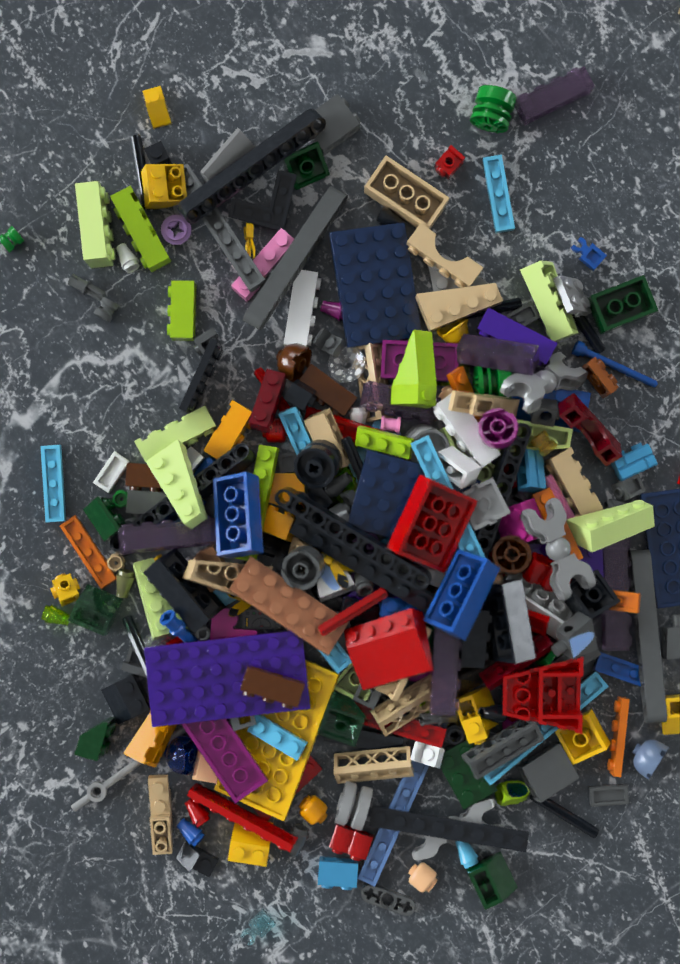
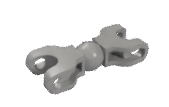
(535, 386)
(558, 549)
(473, 814)

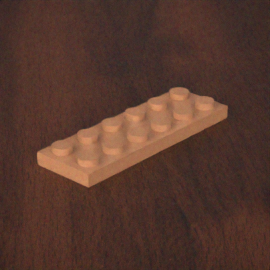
(285, 604)

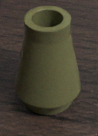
(124, 581)

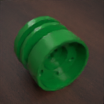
(493, 108)
(489, 381)

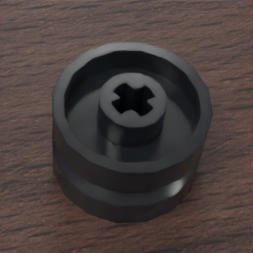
(318, 463)

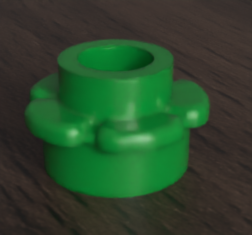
(116, 499)

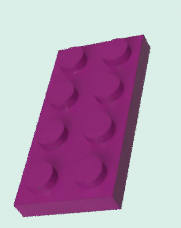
(394, 350)

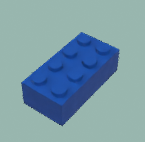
(237, 515)

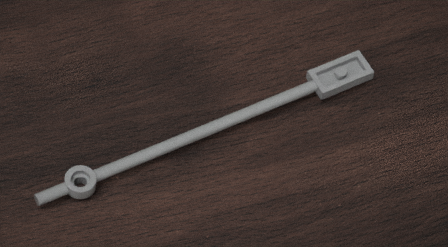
(92, 796)

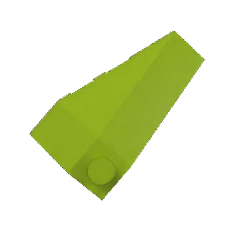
(416, 376)

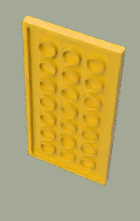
(280, 769)

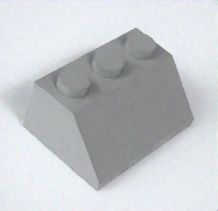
(232, 150)

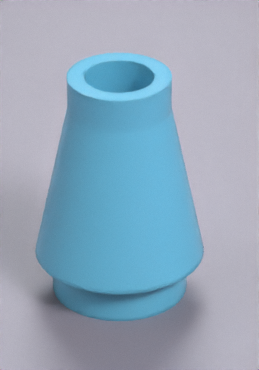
(466, 854)

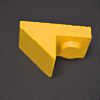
(156, 107)

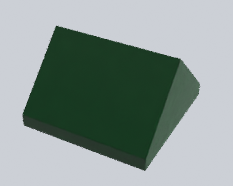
(307, 164)

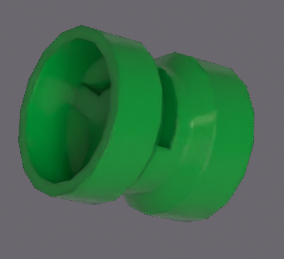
(14, 236)

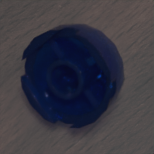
(181, 755)

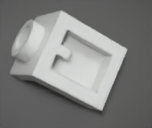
(427, 754)

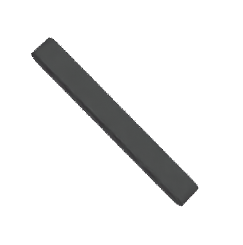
(295, 258)
(647, 638)

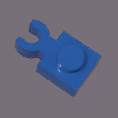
(591, 256)

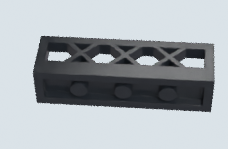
(374, 739)

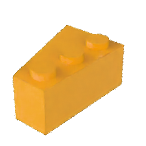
(229, 431)
(278, 523)
(149, 742)

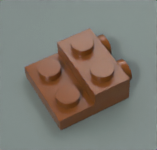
(599, 377)

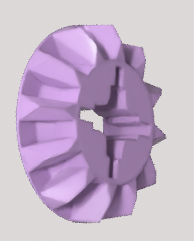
(171, 222)

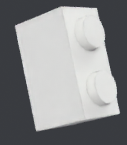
(459, 467)

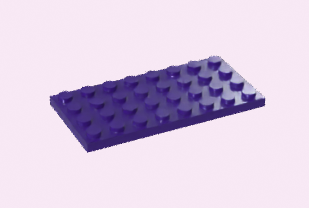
(205, 676)

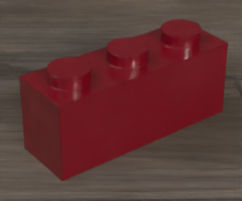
(267, 401)

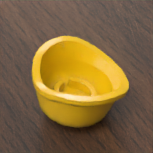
(454, 332)

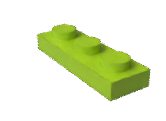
(384, 442)

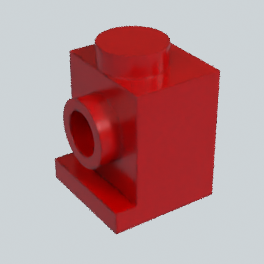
(454, 157)

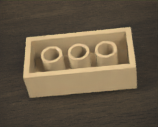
(405, 194)

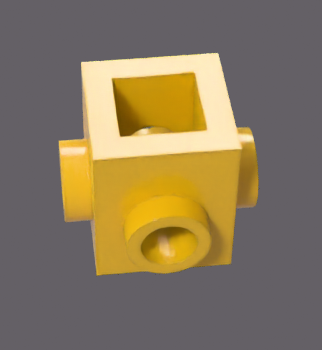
(65, 589)

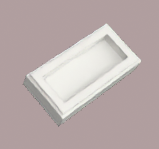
(111, 472)

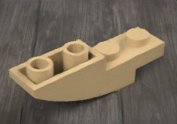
(479, 404)
(161, 814)

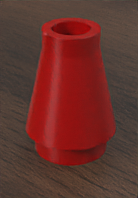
(197, 813)

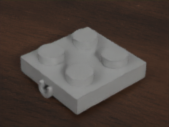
(572, 295)
(490, 504)

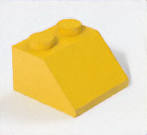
(584, 745)
(248, 847)

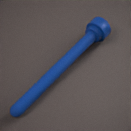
(581, 350)

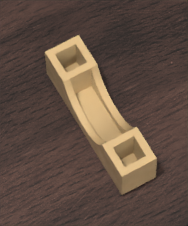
(423, 244)

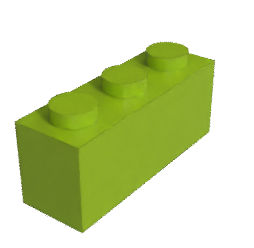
(182, 310)

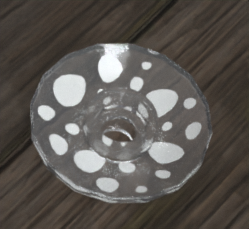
(337, 366)

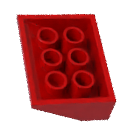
(432, 524)
(389, 648)

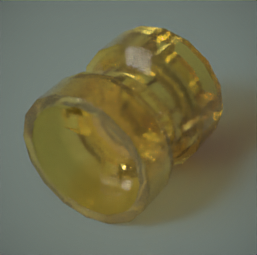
(543, 443)

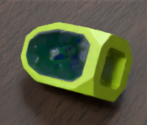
(511, 792)

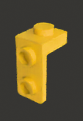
(475, 730)

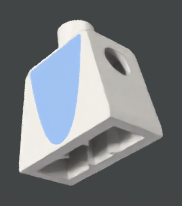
(328, 586)

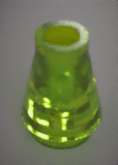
(55, 616)

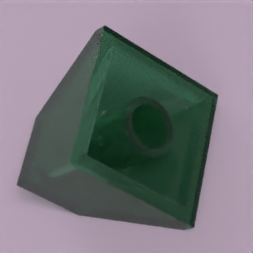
(342, 720)

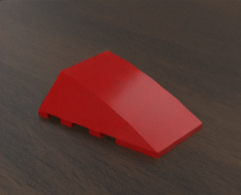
(546, 695)

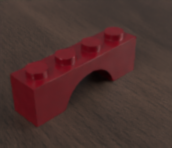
(577, 415)

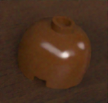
(293, 359)
(511, 555)

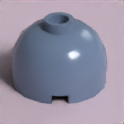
(648, 756)

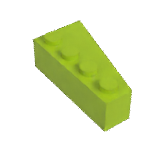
(140, 228)

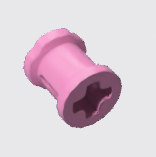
(390, 424)

